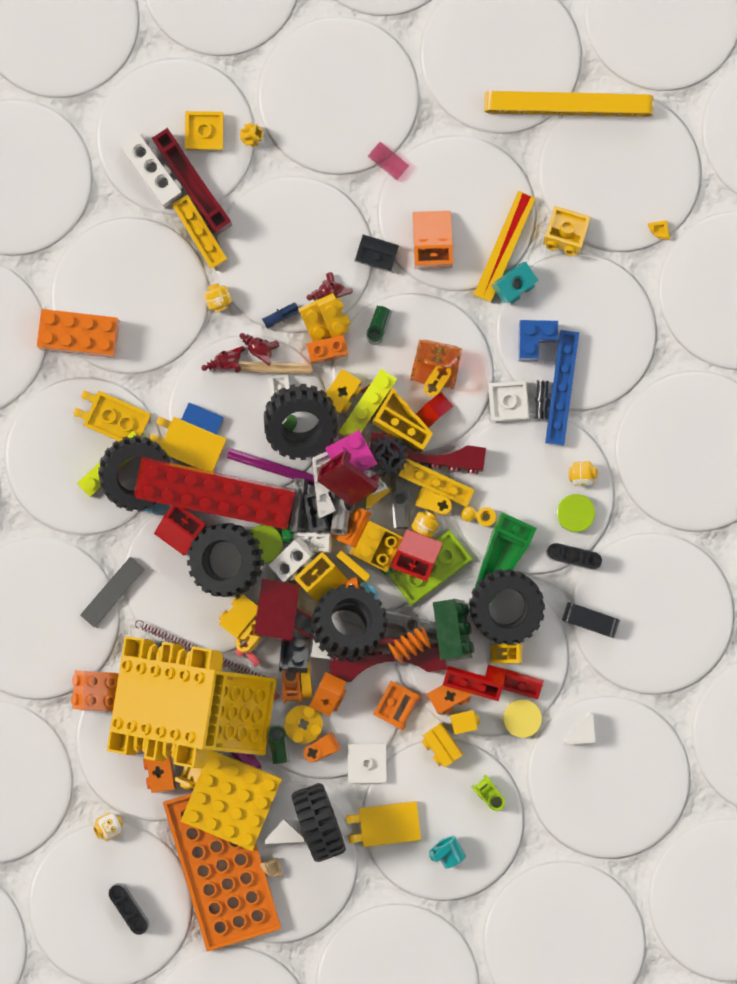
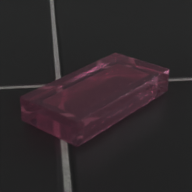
(388, 161)

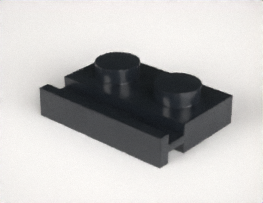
(376, 253)
(294, 655)

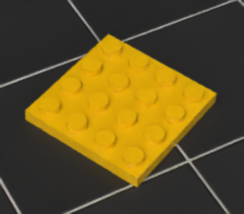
(231, 800)

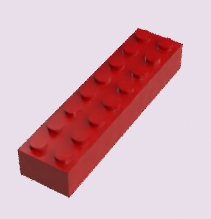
(214, 493)

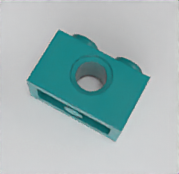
(504, 286)

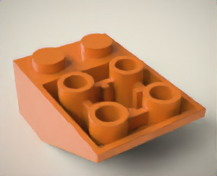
(432, 239)

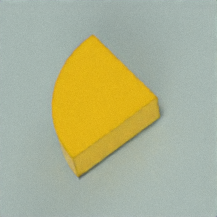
(659, 229)

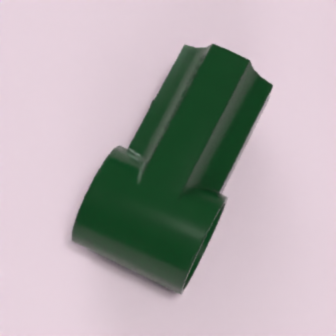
(379, 323)
(279, 746)

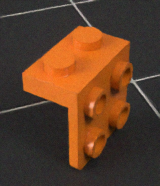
(94, 690)

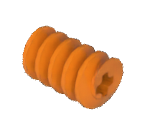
(409, 645)

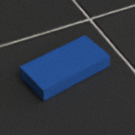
(202, 418)

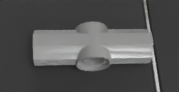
(340, 516)

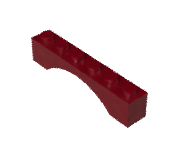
(192, 181)
(467, 458)
(348, 671)

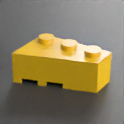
(400, 421)

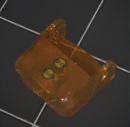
(436, 354)

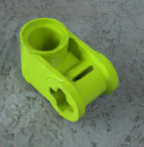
(488, 792)

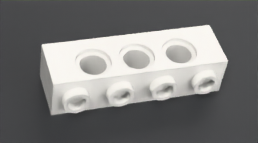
(137, 142)

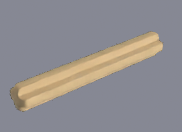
(281, 368)

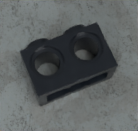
(316, 524)

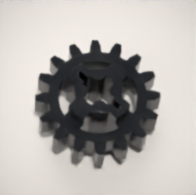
(387, 446)

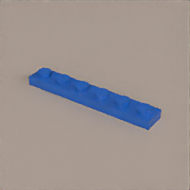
(562, 387)

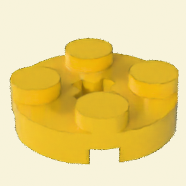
(313, 728)

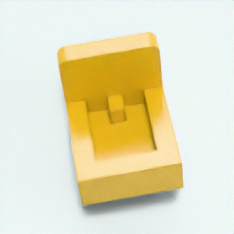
(188, 777)

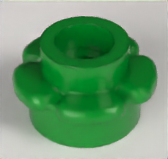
(287, 535)

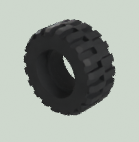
(300, 400)
(112, 460)
(201, 566)
(358, 602)
(528, 620)
(318, 822)

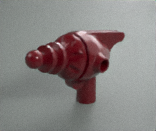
(328, 287)
(259, 347)
(226, 360)

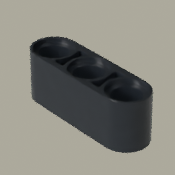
(583, 556)
(590, 620)
(127, 898)

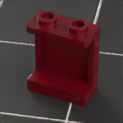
(346, 479)

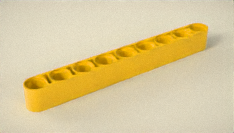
(568, 103)

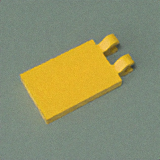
(112, 416)
(190, 443)
(386, 824)

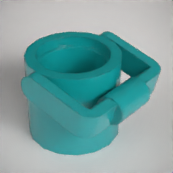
(448, 852)

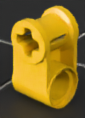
(430, 500)

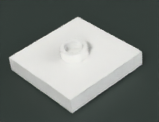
(508, 401)
(367, 763)

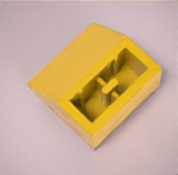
(376, 546)
(320, 577)

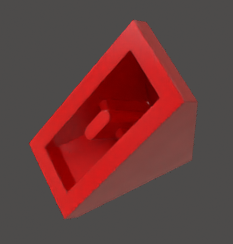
(434, 409)

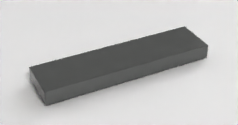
(112, 592)

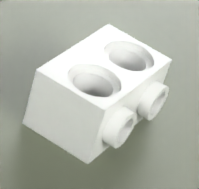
(289, 557)

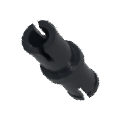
(541, 399)

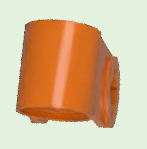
(291, 687)
(325, 746)

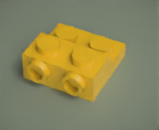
(566, 231)
(325, 318)

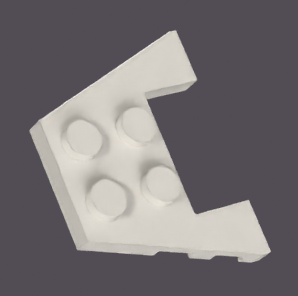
(324, 503)

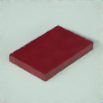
(276, 610)

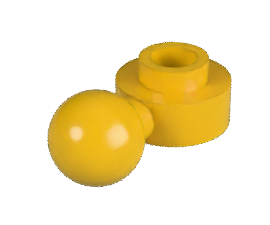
(469, 514)

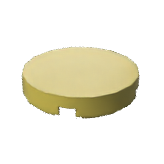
(522, 718)

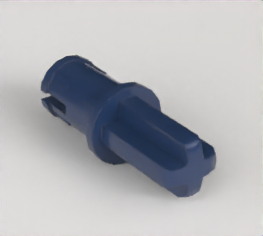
(280, 315)

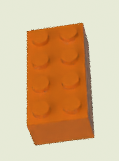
(78, 333)

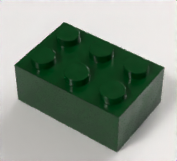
(453, 629)

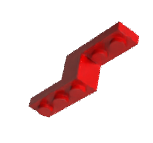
(493, 682)

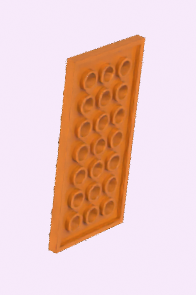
(196, 883)

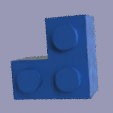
(533, 332)

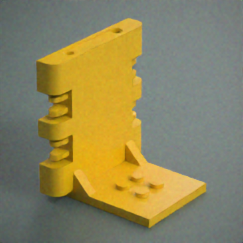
(186, 705)

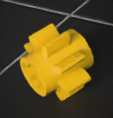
(251, 134)

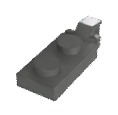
(299, 518)

